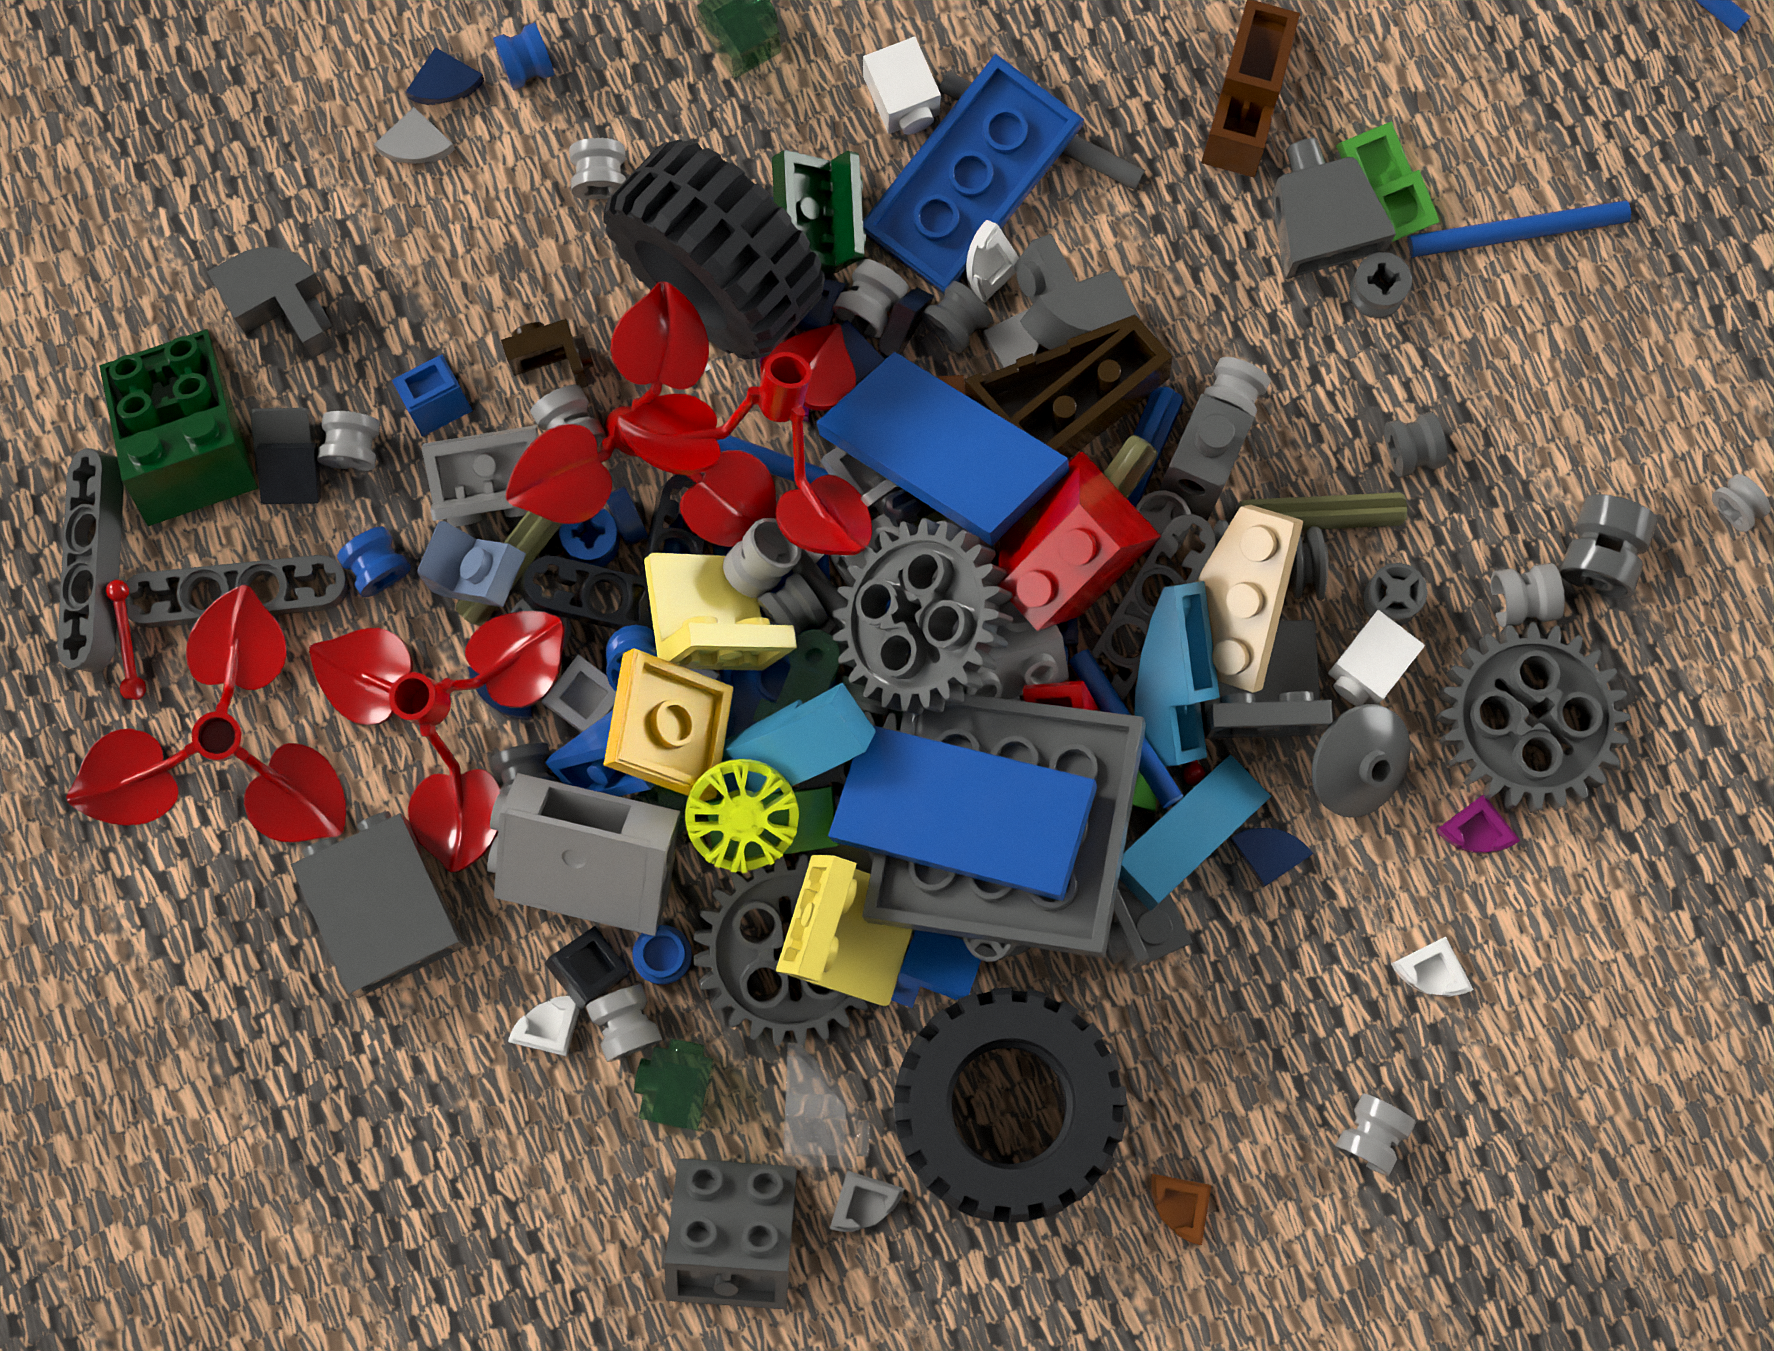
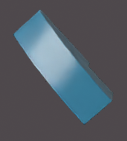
(1177, 674)
(802, 739)
(1191, 832)

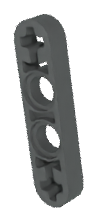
(232, 576)
(1136, 610)
(82, 641)

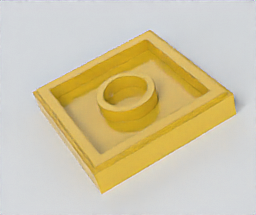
(667, 723)

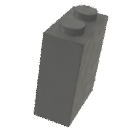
(377, 903)

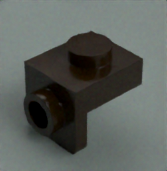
(541, 345)

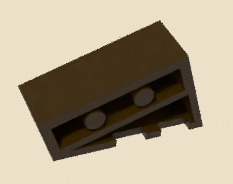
(1076, 388)

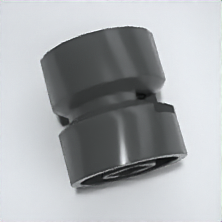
(1610, 540)

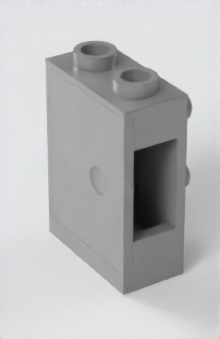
(583, 853)

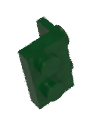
(823, 204)

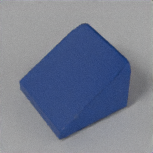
(432, 400)

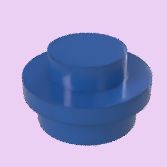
(662, 957)

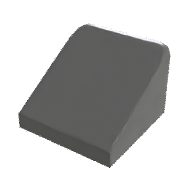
(281, 426)

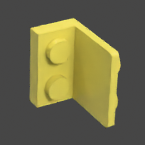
(706, 620)
(833, 942)

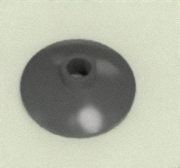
(1360, 760)

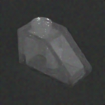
(819, 1117)

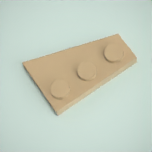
(1247, 592)

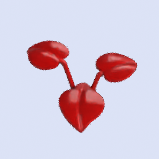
(806, 370)
(564, 474)
(371, 677)
(293, 797)

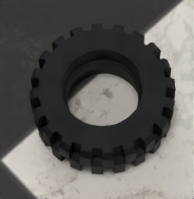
(718, 242)
(1090, 1089)

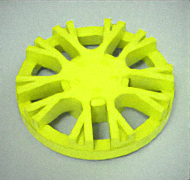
(742, 815)

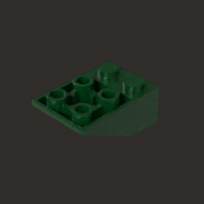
(176, 428)

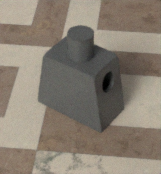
(1326, 212)
(1207, 453)

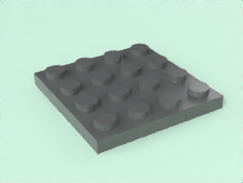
(1049, 736)

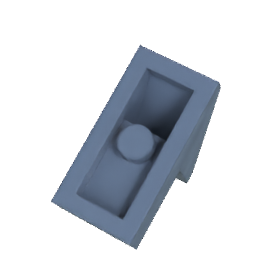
(469, 567)

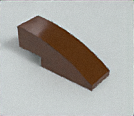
(1251, 88)

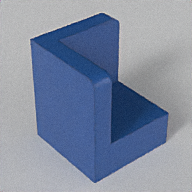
(936, 964)

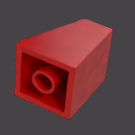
(1072, 546)

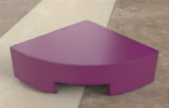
(1478, 829)

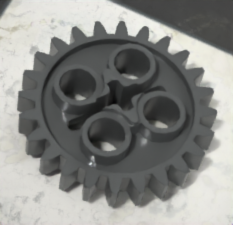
(922, 617)
(1566, 681)
(737, 955)

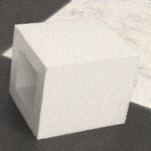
(902, 87)
(1374, 661)

